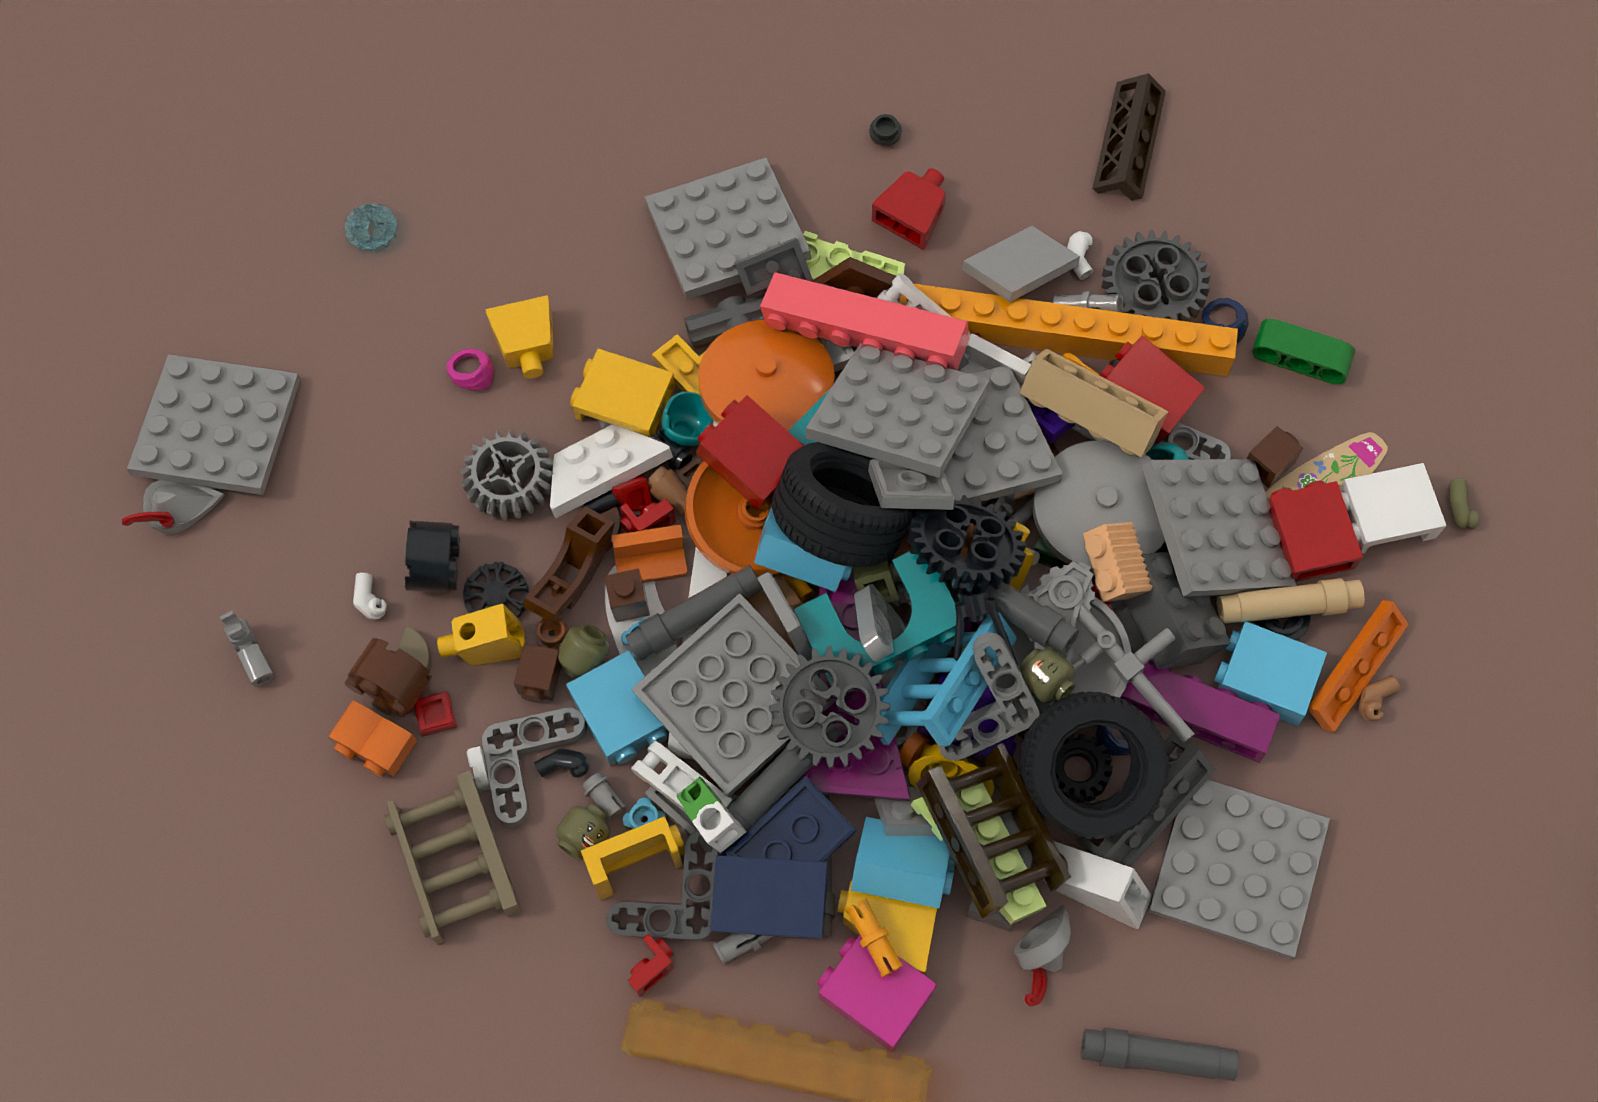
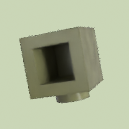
(881, 576)

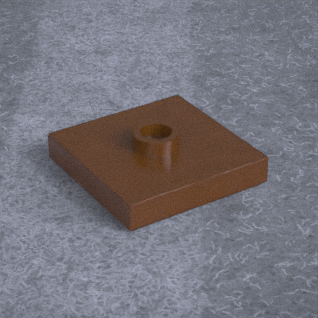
(857, 278)

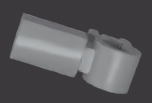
(247, 649)

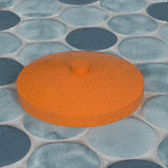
(770, 365)
(724, 522)

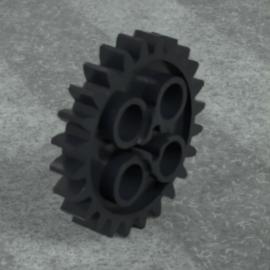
(992, 553)

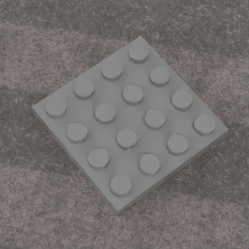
(720, 222)
(898, 410)
(214, 424)
(1002, 446)
(1217, 526)
(719, 694)
(1240, 868)

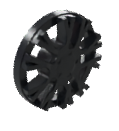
(496, 590)

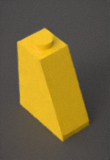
(907, 923)

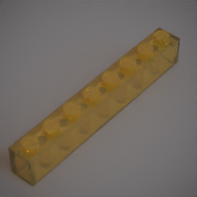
(772, 1058)

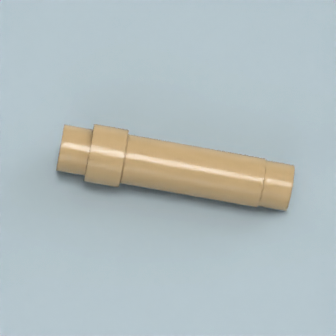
(1325, 597)

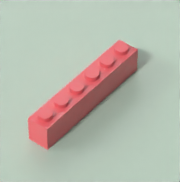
(858, 318)

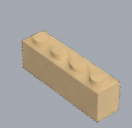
(1093, 403)

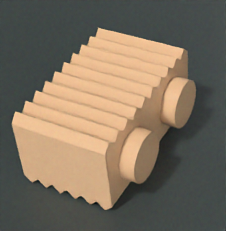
(1117, 561)

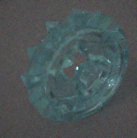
(359, 221)

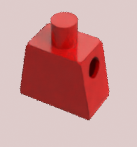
(911, 206)

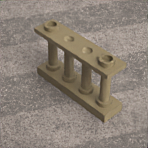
(488, 862)

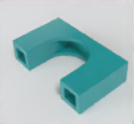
(931, 620)

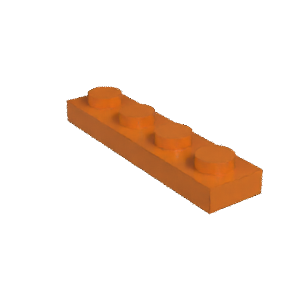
(1358, 666)

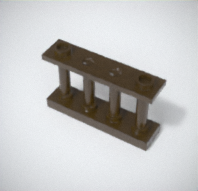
(970, 855)

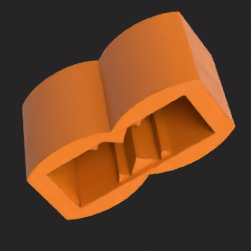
(372, 739)

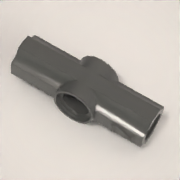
(729, 313)

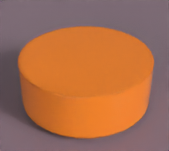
(912, 748)

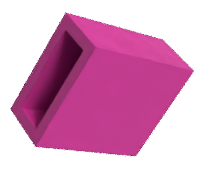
(872, 1003)

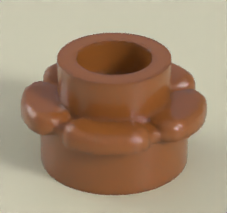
(542, 631)

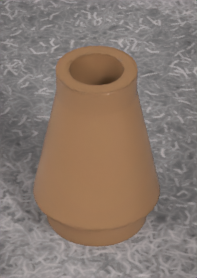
(666, 485)

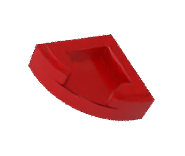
(634, 493)

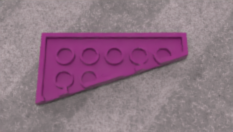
(880, 770)

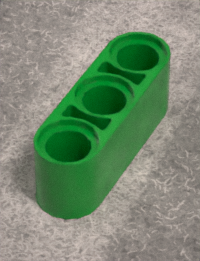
(1303, 351)

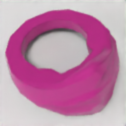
(477, 380)

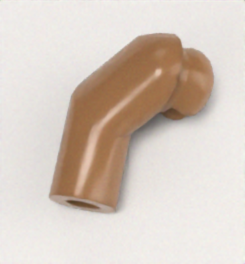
(1372, 697)

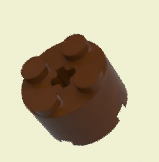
(389, 678)

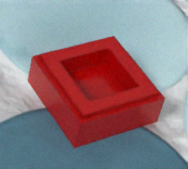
(435, 713)

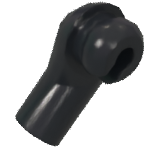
(565, 759)

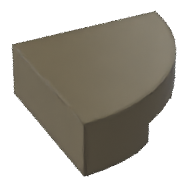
(416, 646)

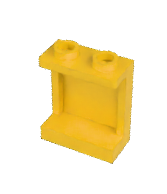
(623, 392)
(630, 849)

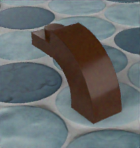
(574, 566)

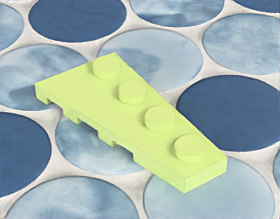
(827, 255)
(1021, 902)

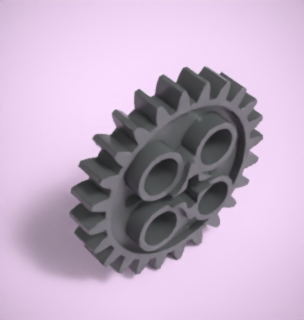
(1183, 274)
(847, 678)

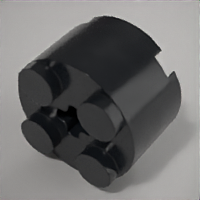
(430, 556)

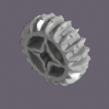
(527, 458)

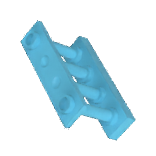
(951, 700)

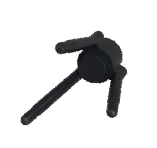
(974, 608)

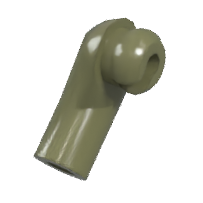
(1459, 503)

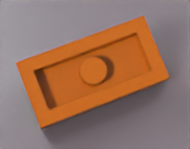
(654, 551)

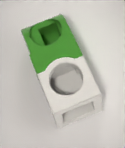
(710, 815)

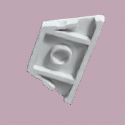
(601, 463)

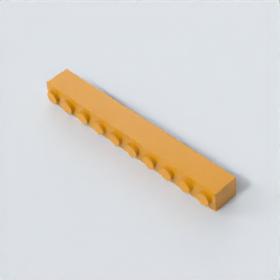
(1085, 330)

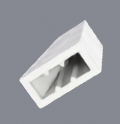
(1105, 886)

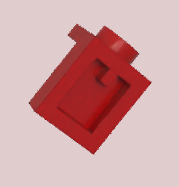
(651, 517)
(649, 972)

